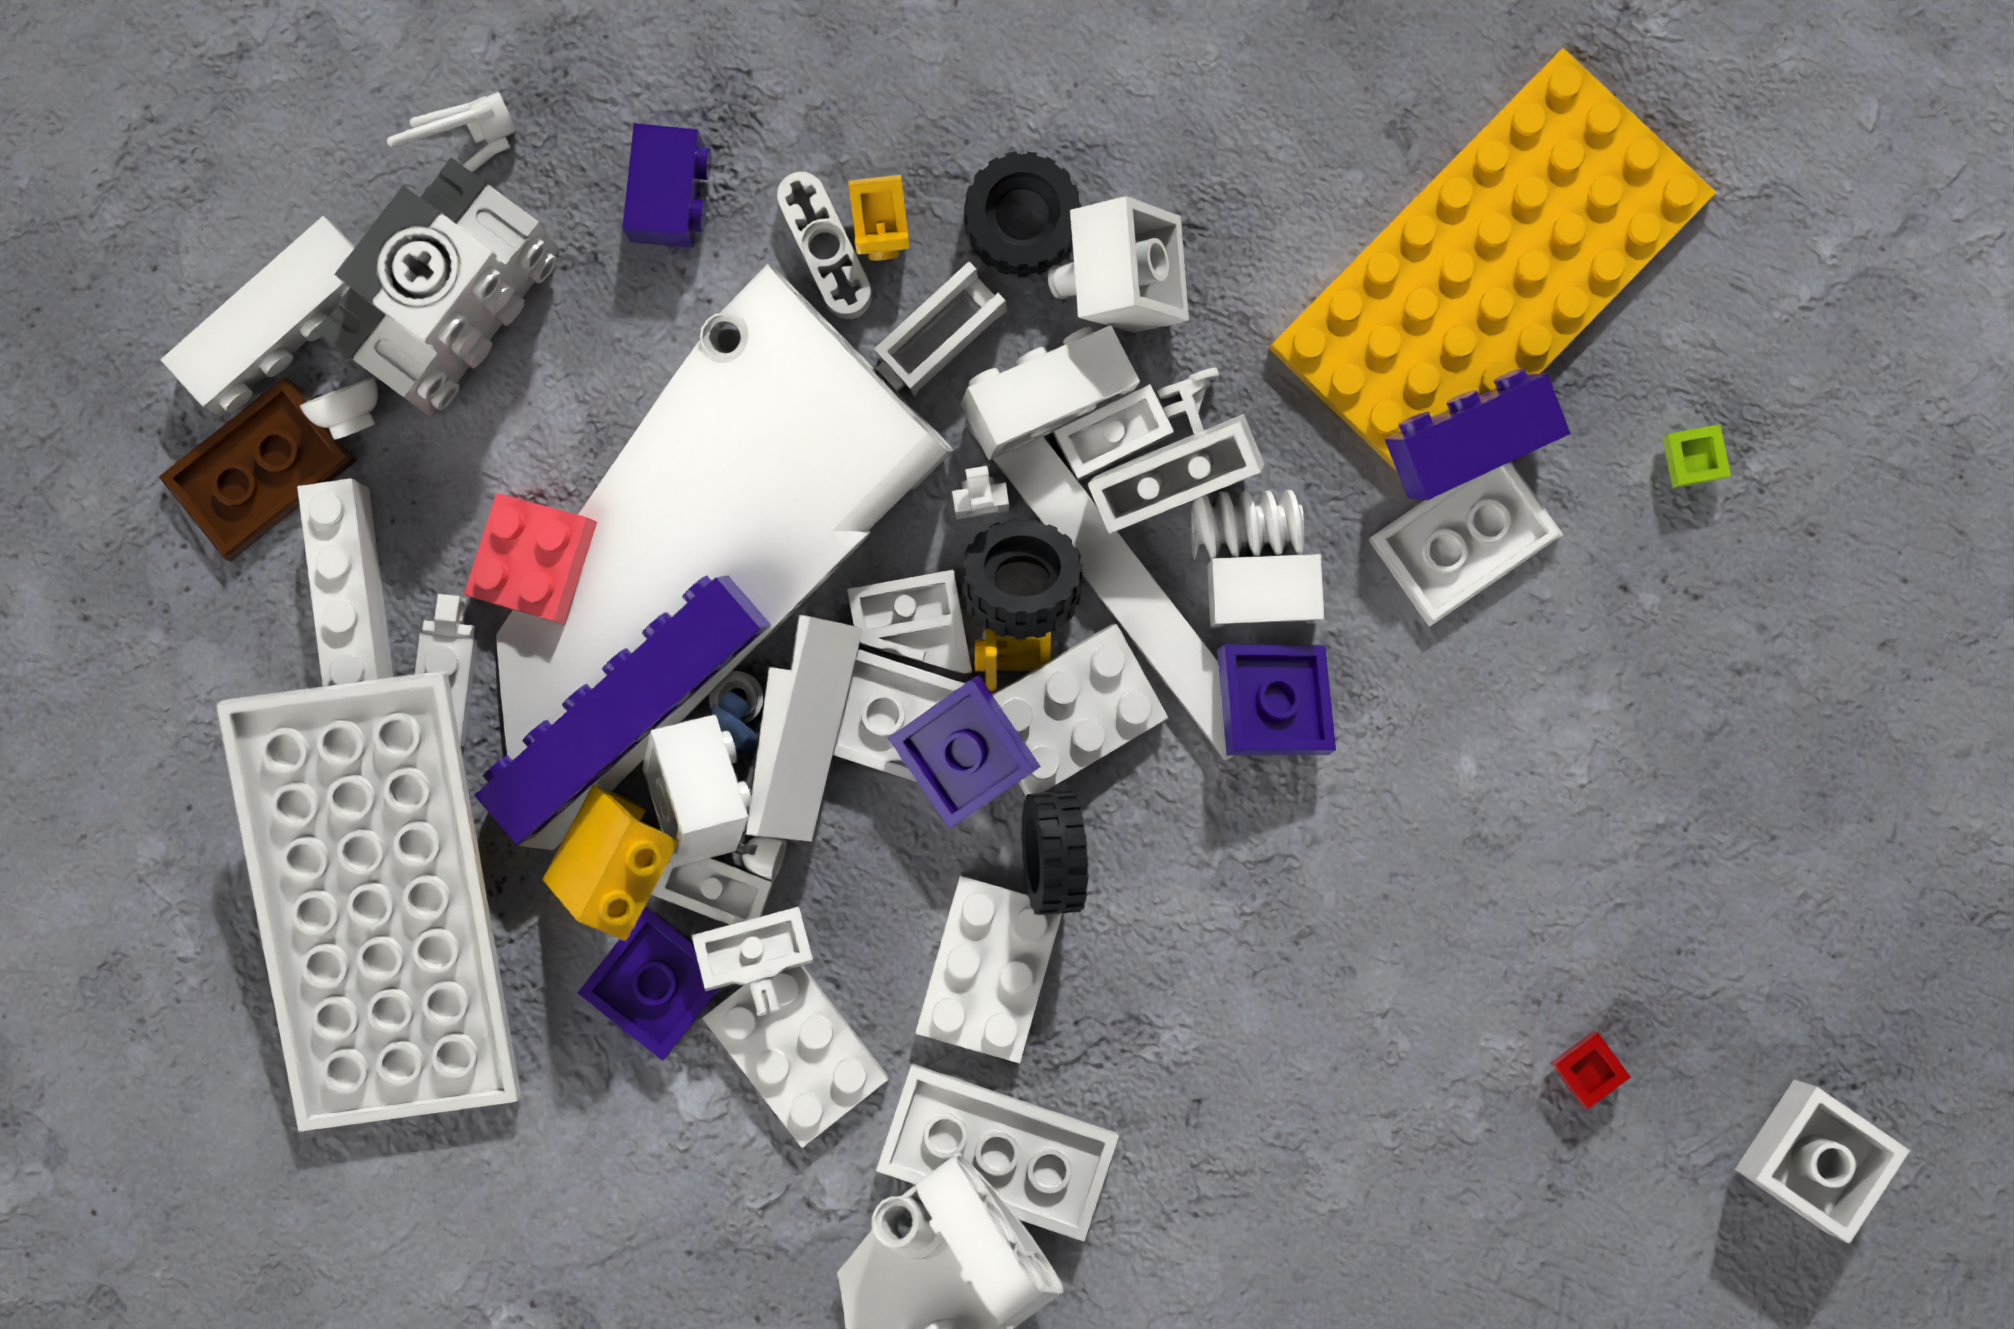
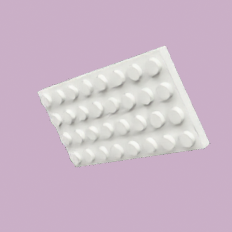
(370, 899)

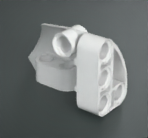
(957, 1267)

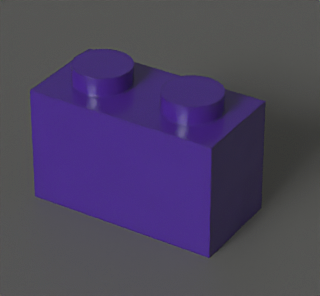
(665, 185)

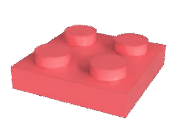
(530, 558)

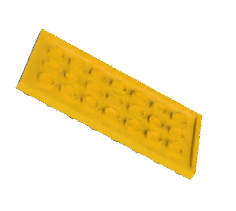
(1495, 257)

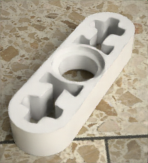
(821, 205)

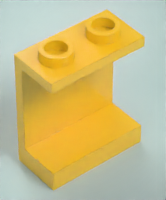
(609, 863)

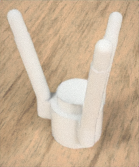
(485, 118)

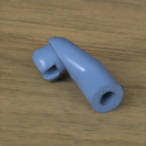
(729, 714)

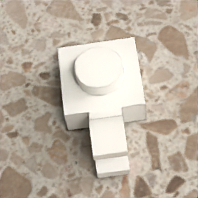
(980, 495)

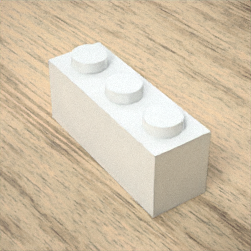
(1047, 390)
(1176, 474)

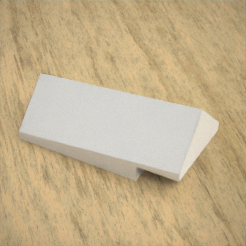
(801, 729)

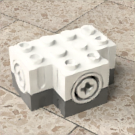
(437, 284)

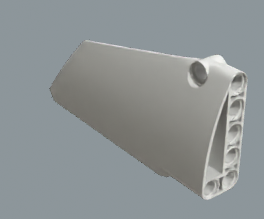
(740, 470)

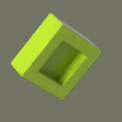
(1696, 456)

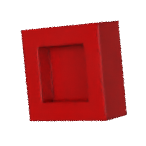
(1590, 1070)

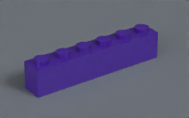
(622, 708)

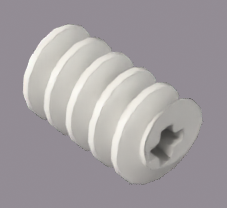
(1247, 523)

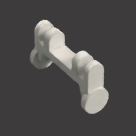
(1192, 394)

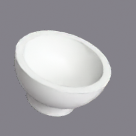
(344, 409)

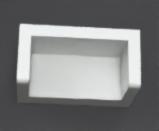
(1265, 589)

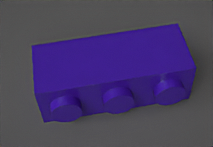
(1476, 434)

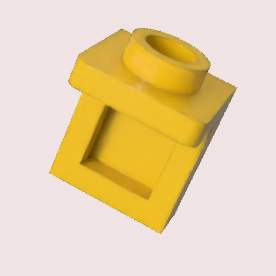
(879, 216)
(1008, 654)

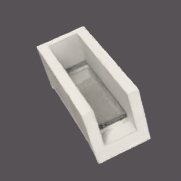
(938, 330)

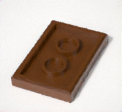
(250, 469)

